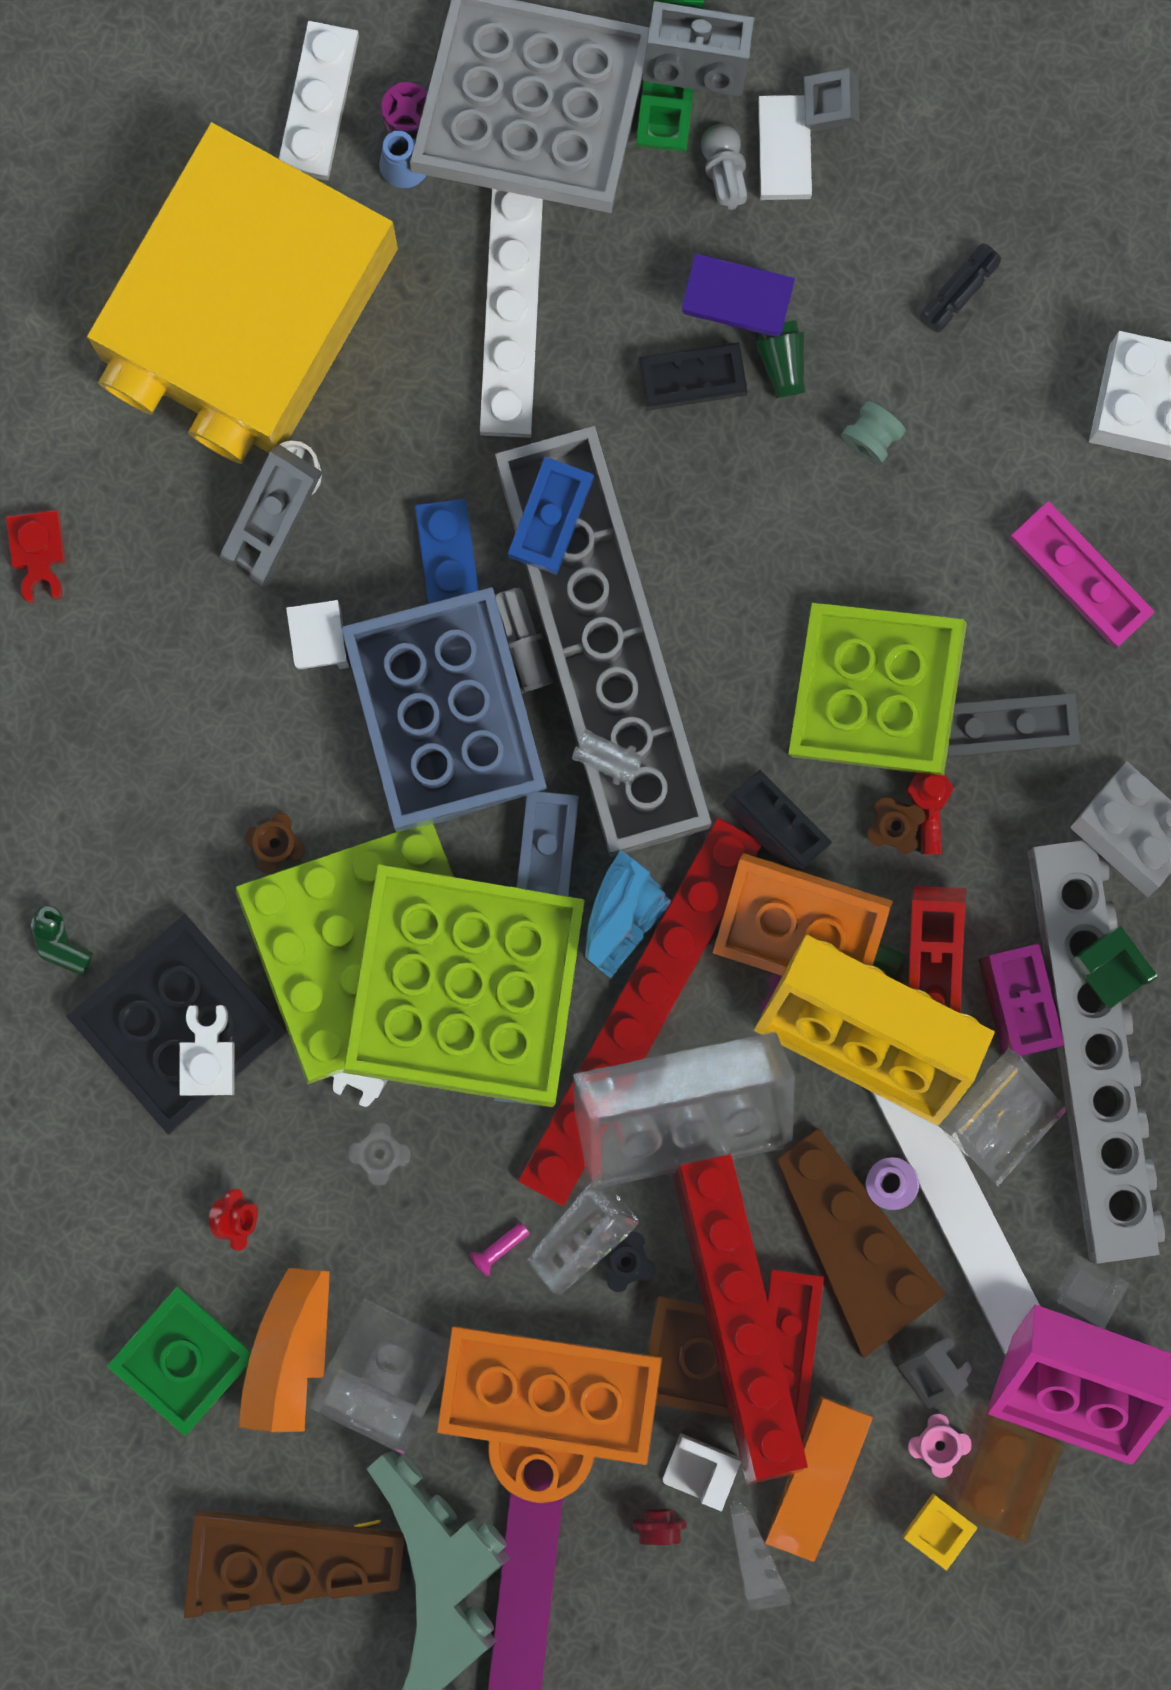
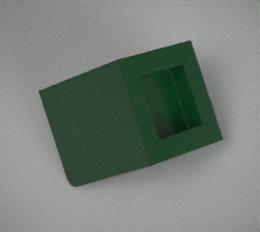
(1113, 967)

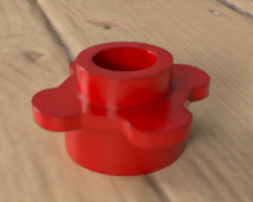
(233, 1219)

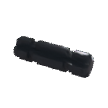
(960, 287)

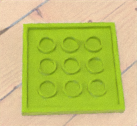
(313, 935)
(464, 986)

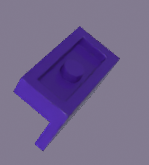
(737, 295)

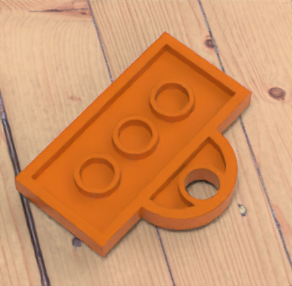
(548, 1405)

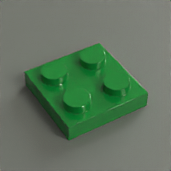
(181, 1360)

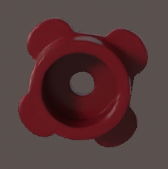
(659, 1527)

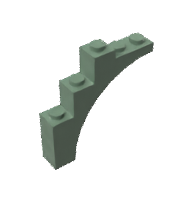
(446, 1569)

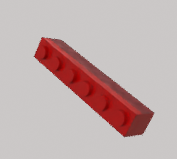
(739, 1319)

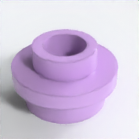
(908, 1183)

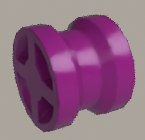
(402, 102)

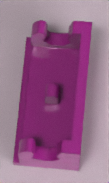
(1021, 1000)

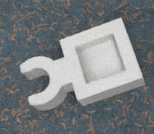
(207, 1063)

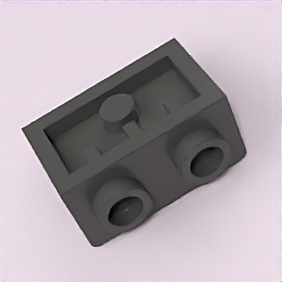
(698, 49)

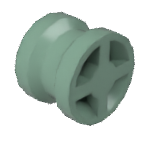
(873, 432)

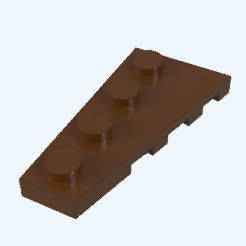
(863, 1254)
(269, 1560)

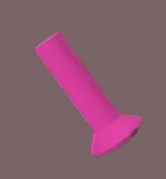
(485, 1259)

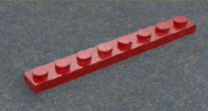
(646, 998)

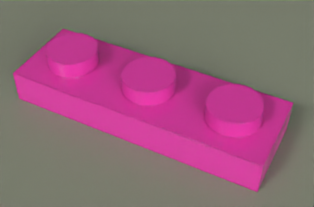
(1081, 575)

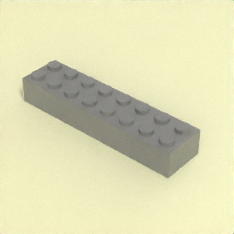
(609, 654)

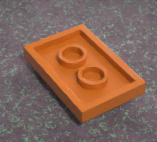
(777, 907)

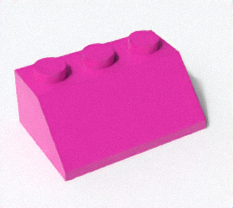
(1083, 1385)

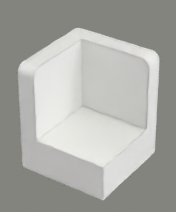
(317, 635)
(701, 1471)

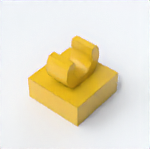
(939, 1531)

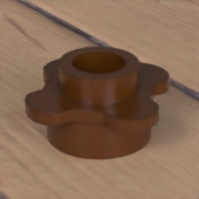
(907, 815)
(279, 829)

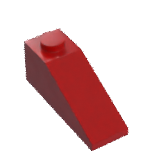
(938, 943)

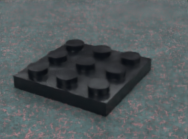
(142, 1012)

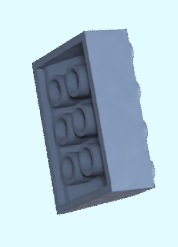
(444, 709)

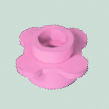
(939, 1430)

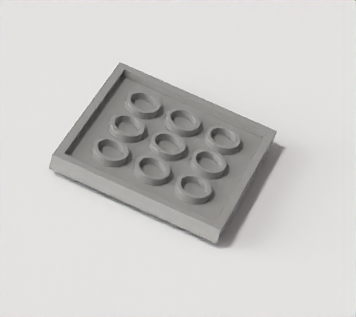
(532, 101)

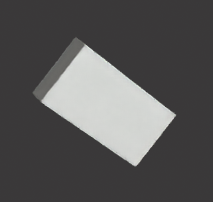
(784, 148)

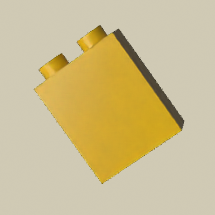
(240, 295)

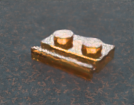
(1008, 1478)

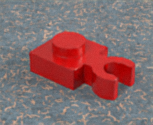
(37, 545)

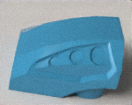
(622, 912)

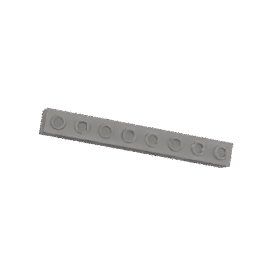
(1143, 1229)

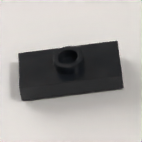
(692, 376)
(777, 822)

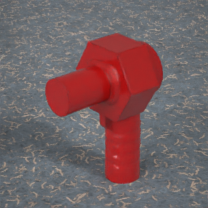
(931, 795)

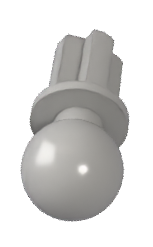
(725, 164)

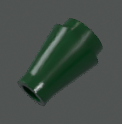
(784, 359)

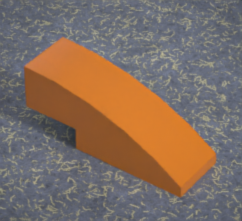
(286, 1353)
(815, 1493)

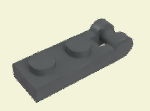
(270, 514)

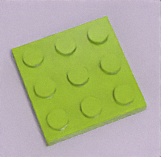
(878, 688)

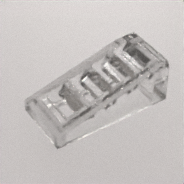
(605, 1236)
(759, 1576)

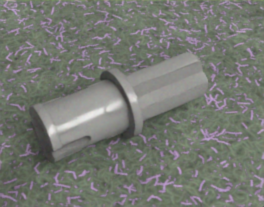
(523, 640)

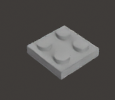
(1130, 828)

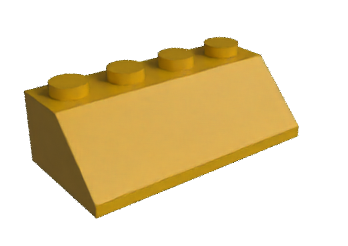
(875, 1030)

